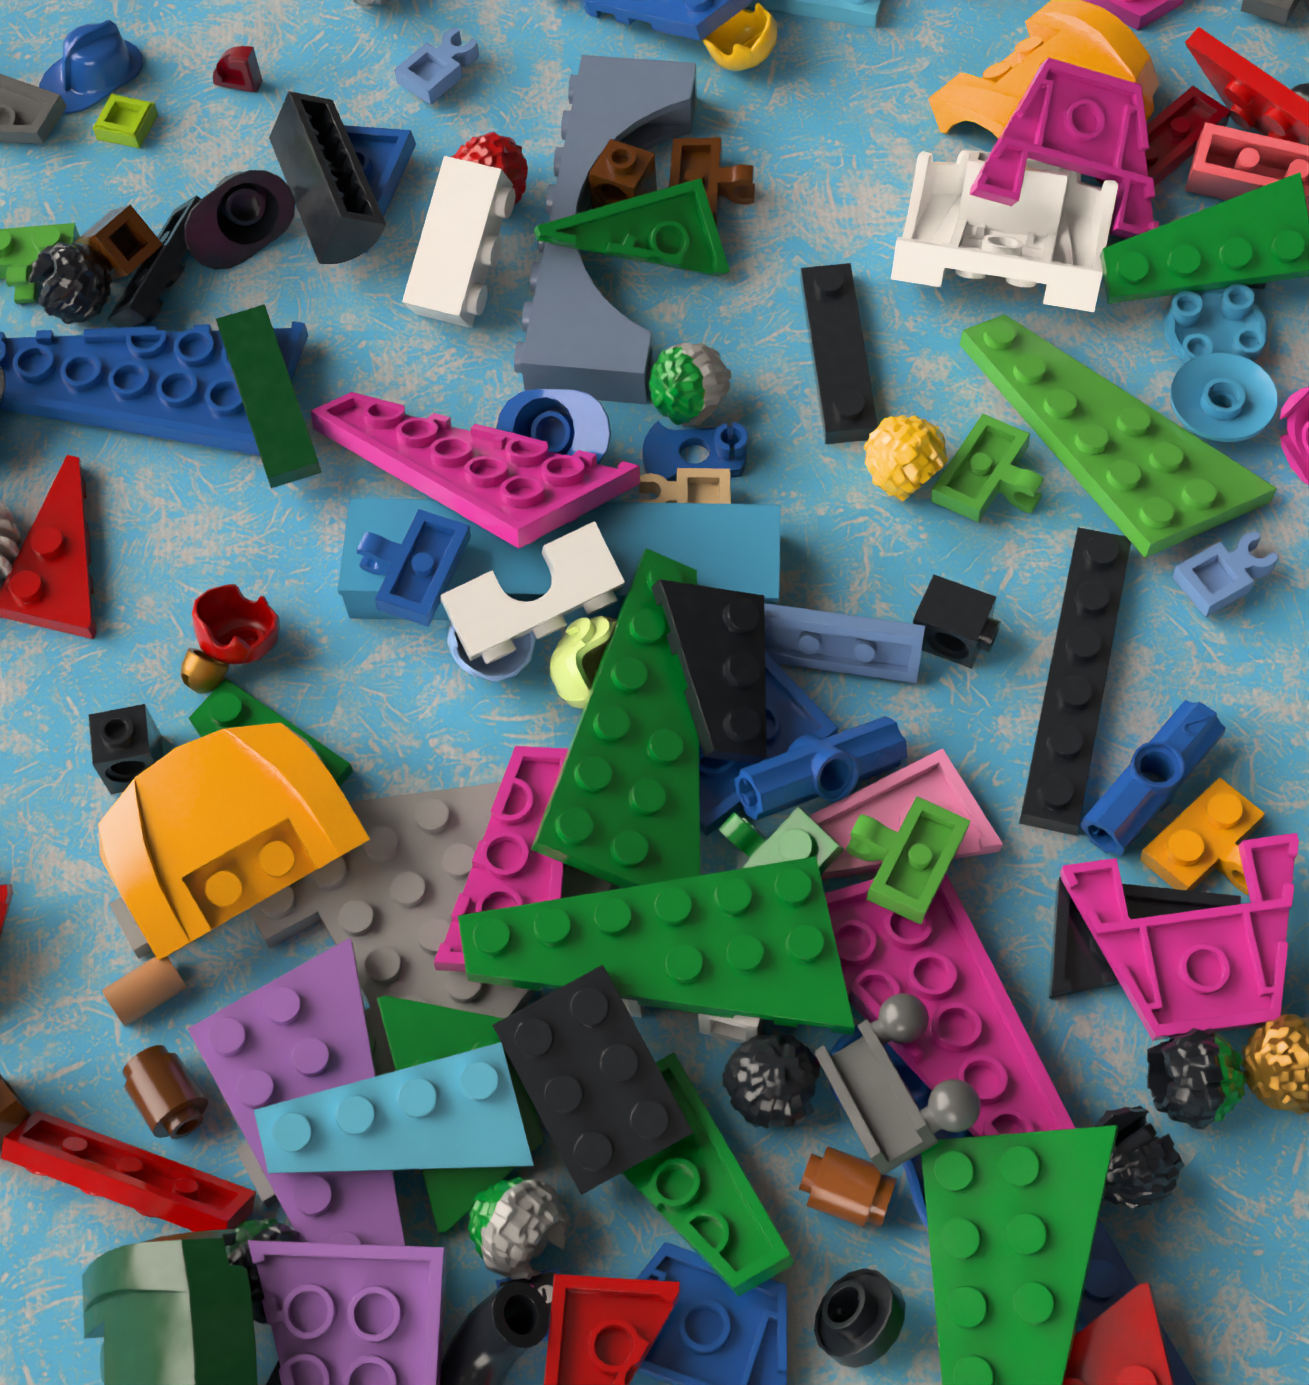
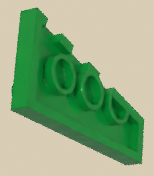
(1233, 242)

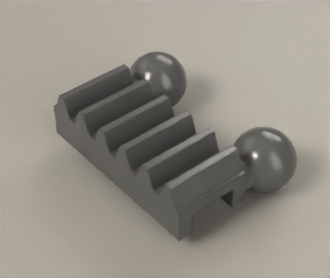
(878, 1097)

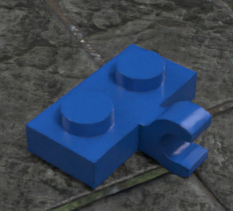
(418, 567)

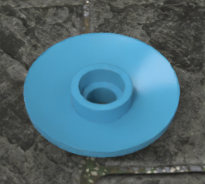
(1226, 381)

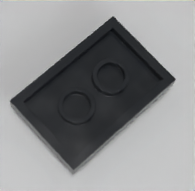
(592, 1079)

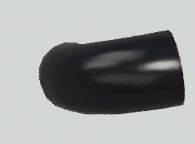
(495, 1336)

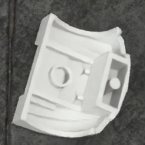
(1043, 238)

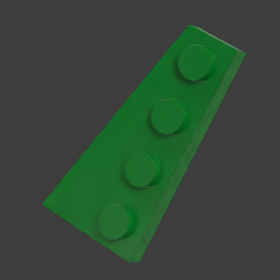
(708, 1196)

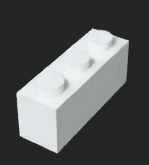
(459, 242)

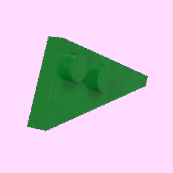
(656, 228)

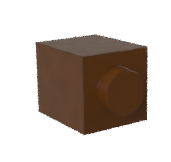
(121, 240)

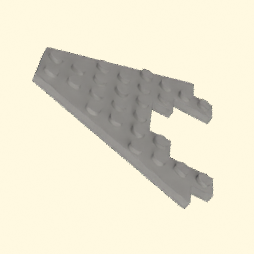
(396, 907)

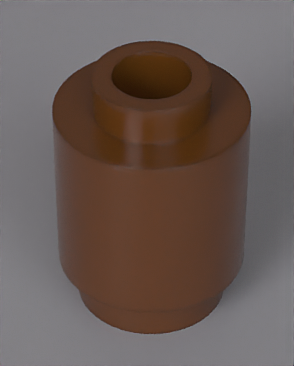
(164, 1092)

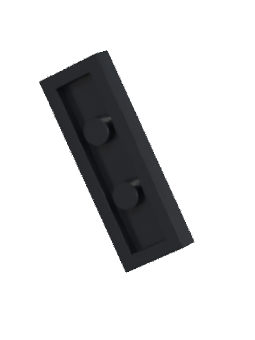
(141, 297)

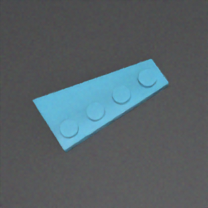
(419, 1117)

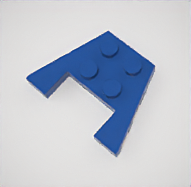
(677, 17)
(714, 1332)

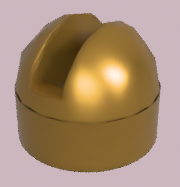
(201, 671)

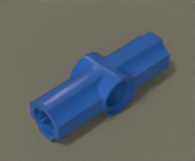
(820, 768)
(1136, 800)

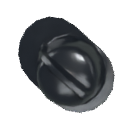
(239, 218)

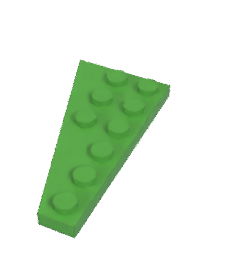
(1128, 457)

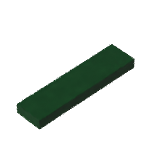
(268, 396)

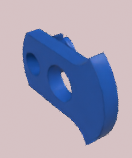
(664, 445)

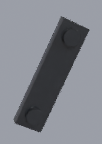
(838, 353)

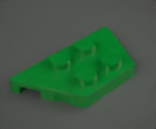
(431, 1032)

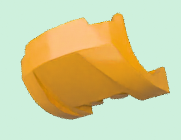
(1060, 30)
(222, 830)

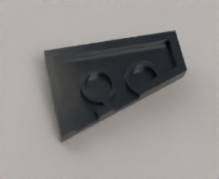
(1076, 956)

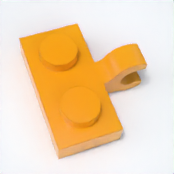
(1205, 839)

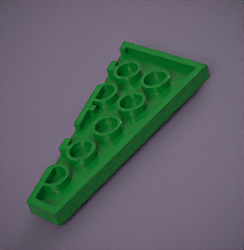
(694, 944)
(1012, 1249)

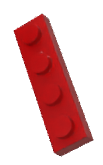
(126, 1174)

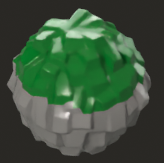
(688, 383)
(515, 1223)

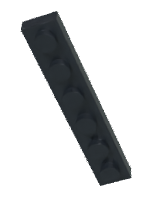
(1075, 682)

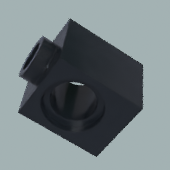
(956, 621)
(123, 745)

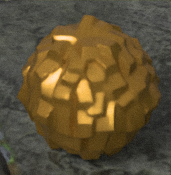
(1279, 1063)

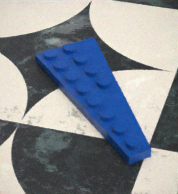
(137, 381)

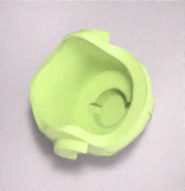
(579, 657)

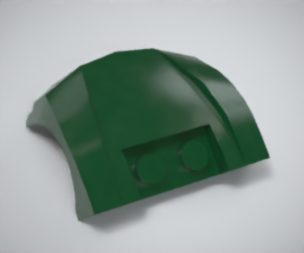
(172, 1312)

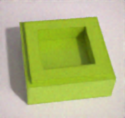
(125, 121)

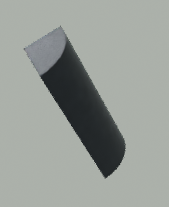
(326, 179)

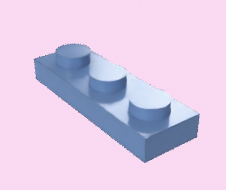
(843, 643)

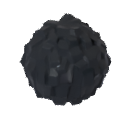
(73, 281)
(772, 1080)
(1141, 1165)

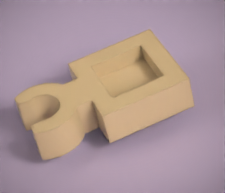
(691, 486)

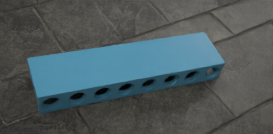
(726, 544)

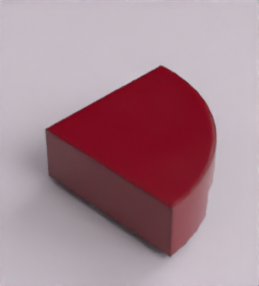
(238, 69)

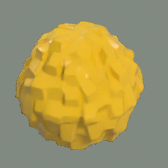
(904, 454)

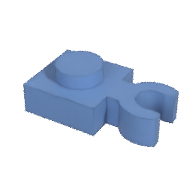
(435, 70)
(1221, 577)

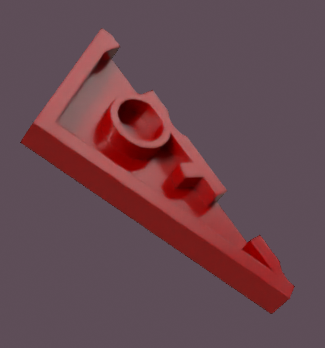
(51, 573)
(604, 1327)

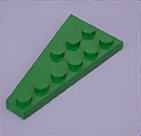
(632, 769)

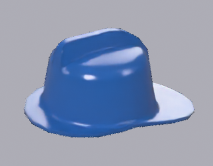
(92, 66)
(561, 418)

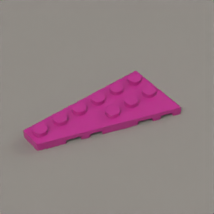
(483, 474)
(971, 1019)

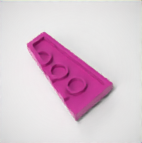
(503, 864)

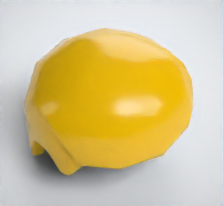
(743, 39)

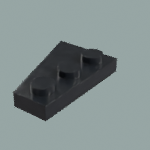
(723, 661)

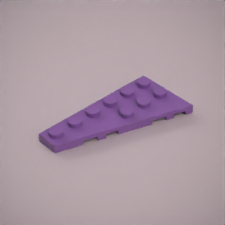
(293, 1042)
(354, 1311)

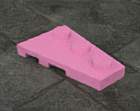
(889, 802)

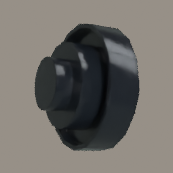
(859, 1318)

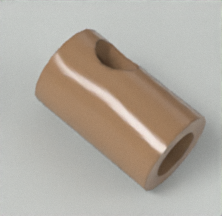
(143, 989)

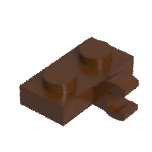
(703, 159)

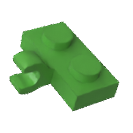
(21, 248)
(986, 467)
(912, 858)

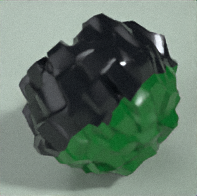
(1195, 1077)

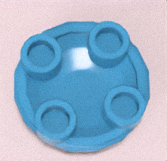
(1216, 322)

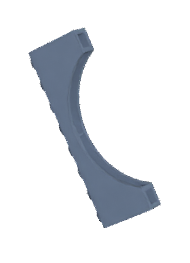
(571, 329)

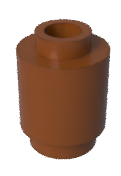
(847, 1187)

